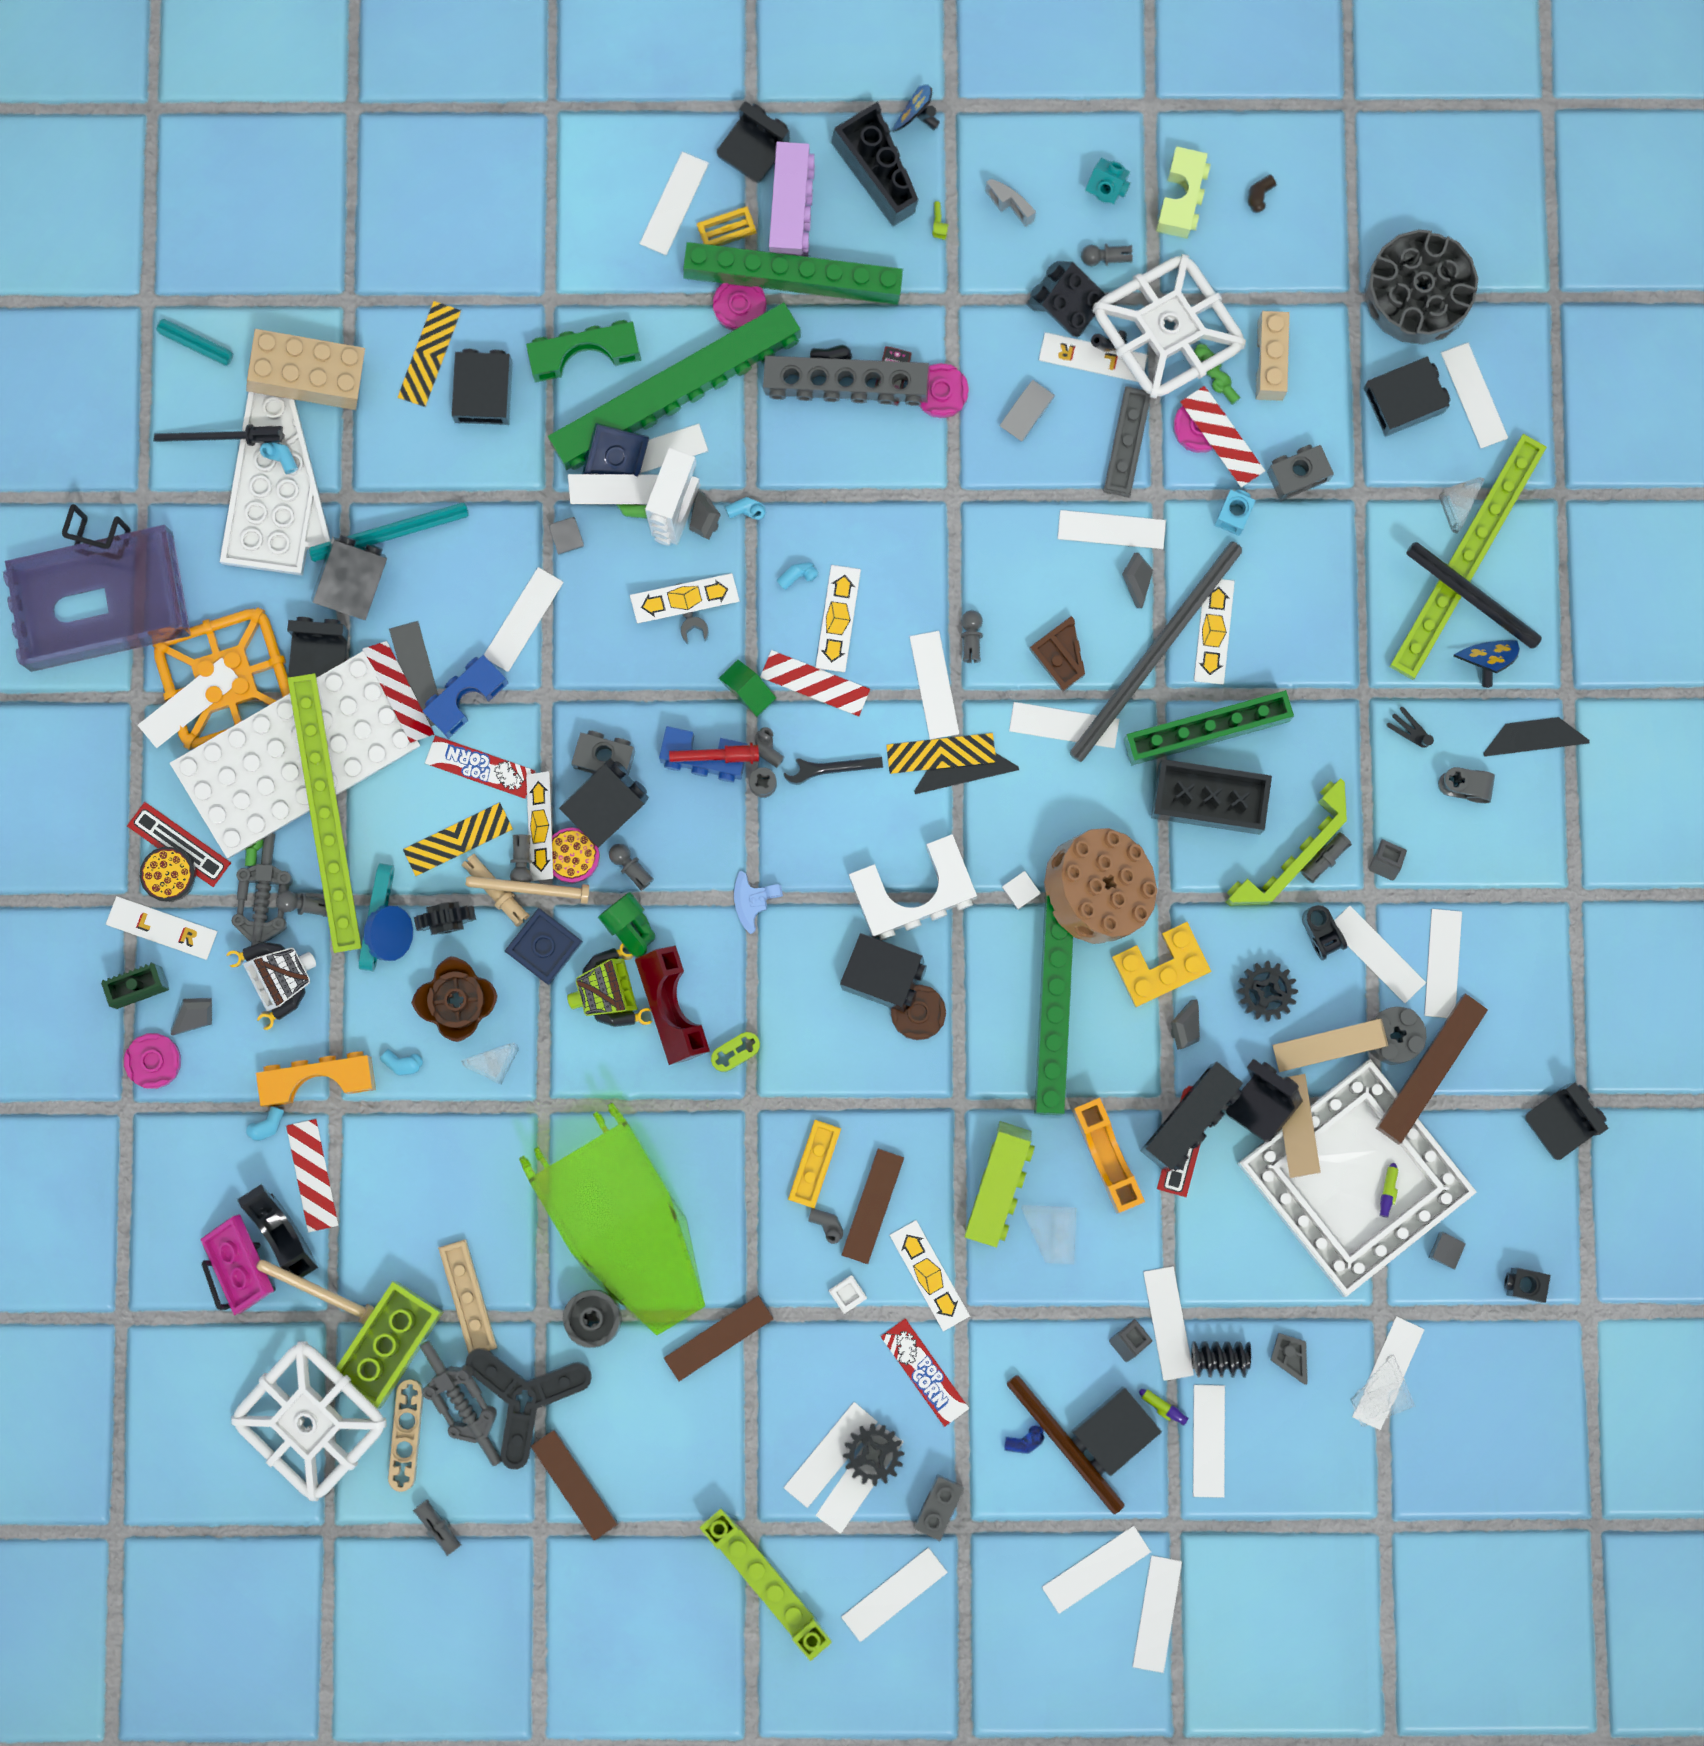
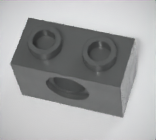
(1288, 483)
(590, 744)
(938, 1507)

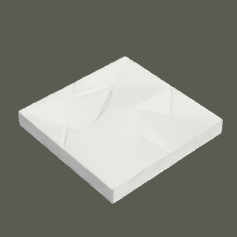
(1339, 1208)

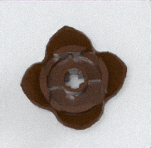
(434, 1004)

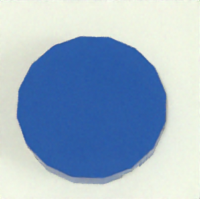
(388, 933)

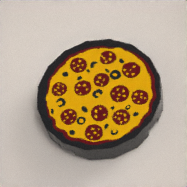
(168, 874)

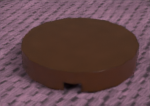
(923, 1017)

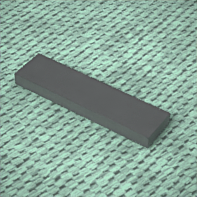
(1127, 442)

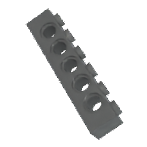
(861, 371)

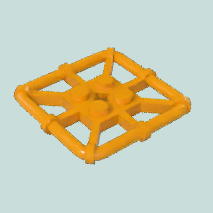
(236, 658)

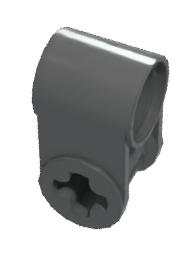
(1472, 784)

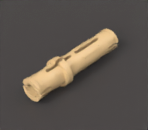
(503, 899)

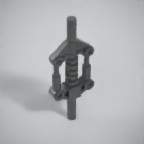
(264, 875)
(447, 1379)

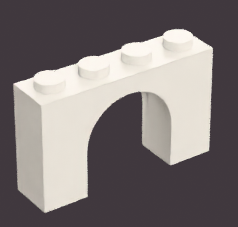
(672, 497)
(886, 916)

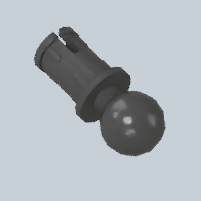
(1092, 255)
(971, 622)
(620, 855)
(521, 857)
(288, 901)

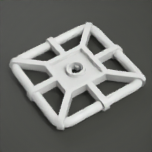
(1165, 341)
(325, 1420)

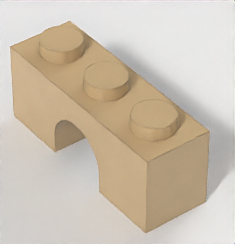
(1273, 359)

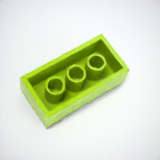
(388, 1342)

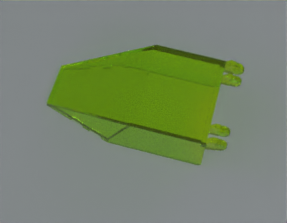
(622, 1224)

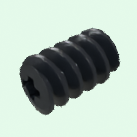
(1221, 1359)

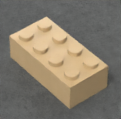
(305, 369)

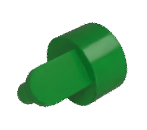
(618, 920)

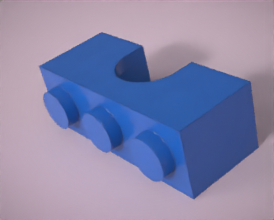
(479, 677)
(680, 739)

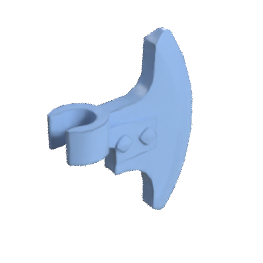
(751, 900)

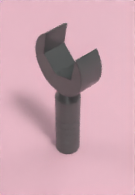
(693, 622)

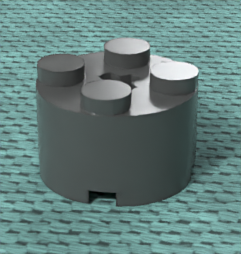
(1411, 1031)
(577, 1324)

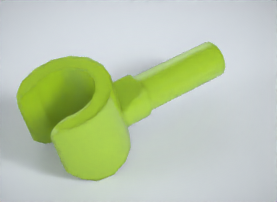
(939, 229)

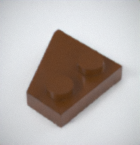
(1061, 654)

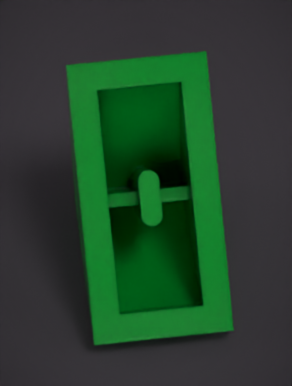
(747, 687)

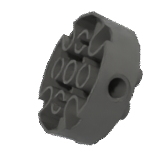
(1397, 280)

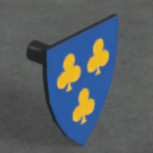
(917, 108)
(1491, 657)

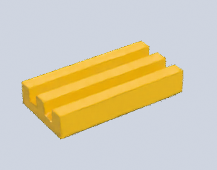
(751, 230)

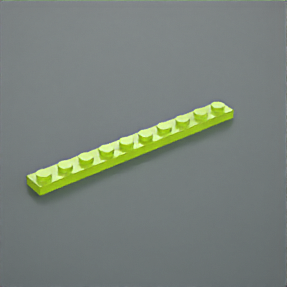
(1468, 555)
(324, 813)

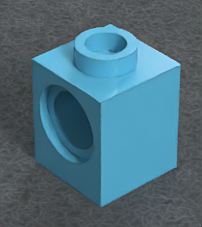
(1231, 522)

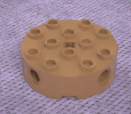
(1100, 886)

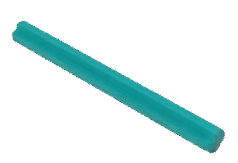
(398, 528)

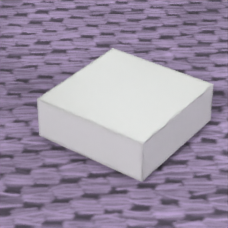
(1021, 890)
(847, 1294)

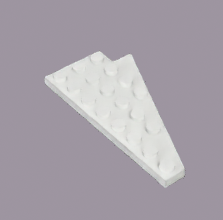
(271, 512)

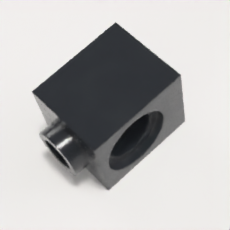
(1539, 1287)

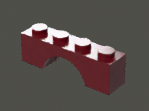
(660, 976)

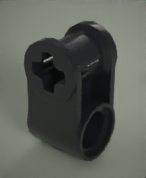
(1324, 933)

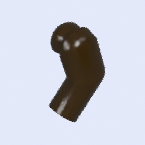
(1257, 193)

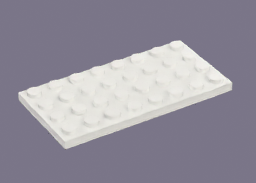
(253, 773)

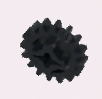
(444, 918)
(1255, 986)
(890, 1446)

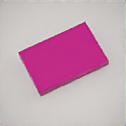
(235, 1264)

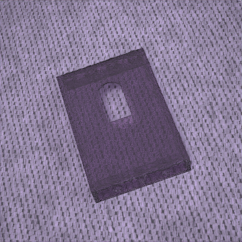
(140, 592)

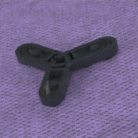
(543, 1389)

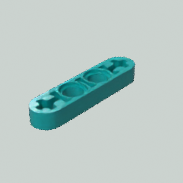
(380, 897)

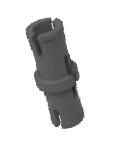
(1326, 857)
(437, 1527)

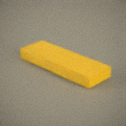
(814, 1164)

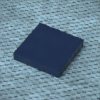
(615, 451)
(543, 946)

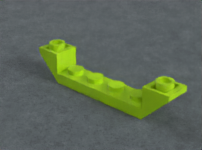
(1335, 803)
(767, 1583)

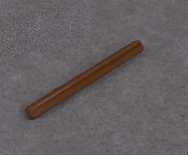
(1065, 1444)

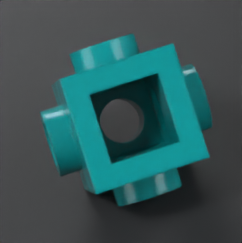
(1108, 181)

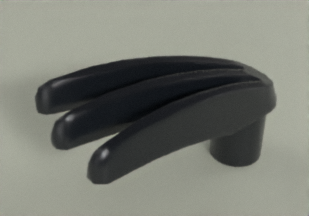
(1416, 735)

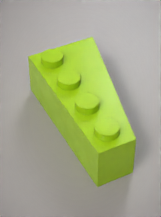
(999, 1185)

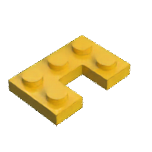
(1147, 984)

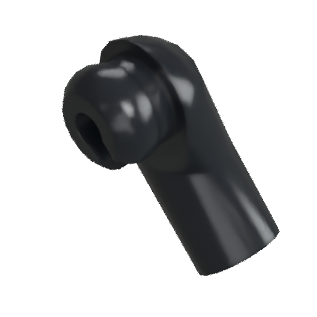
(1104, 343)
(836, 352)

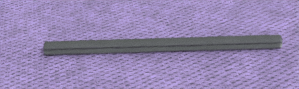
(1156, 651)

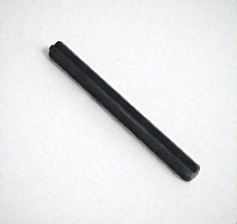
(1474, 595)

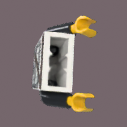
(277, 977)

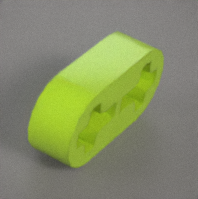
(738, 1058)

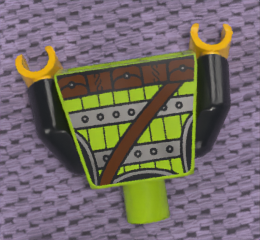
(607, 990)

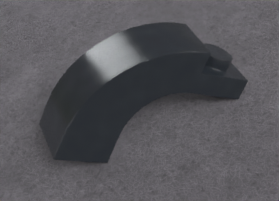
(279, 1231)

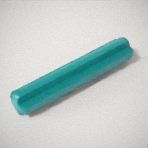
(194, 342)

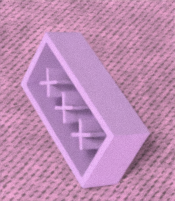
(792, 199)

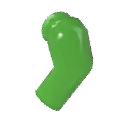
(633, 510)

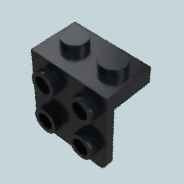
(753, 142)
(1066, 296)
(316, 646)
(1265, 1101)
(1566, 1120)

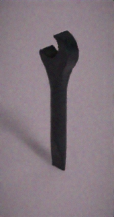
(809, 769)

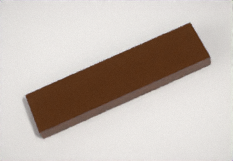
(872, 1206)
(718, 1338)
(574, 1485)

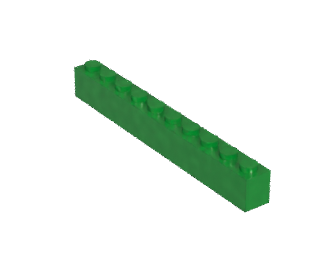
(681, 383)

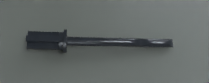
(252, 435)

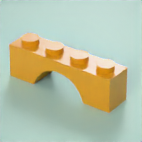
(280, 1085)
(1107, 1156)

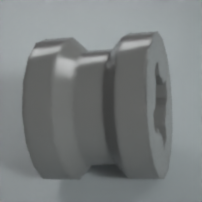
(765, 787)

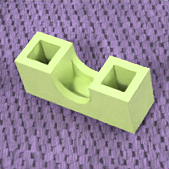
(1187, 170)

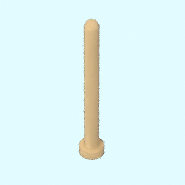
(529, 888)
(316, 1290)

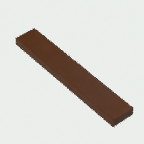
(1431, 1069)

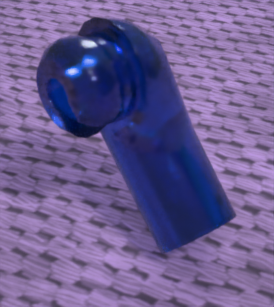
(1027, 1443)

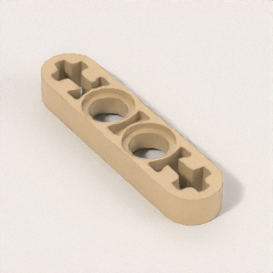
(409, 1435)

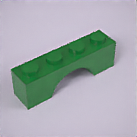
(551, 355)

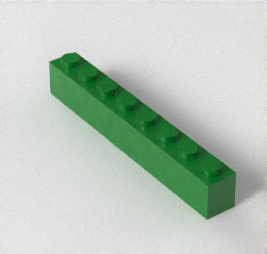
(792, 273)
(1053, 1016)

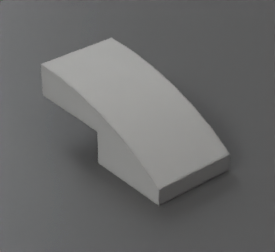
(1005, 196)
(1027, 410)

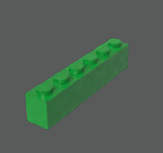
(1208, 727)

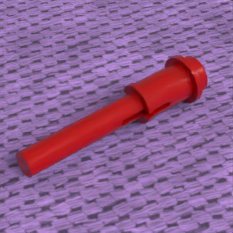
(730, 754)

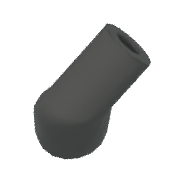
(764, 740)
(830, 1224)

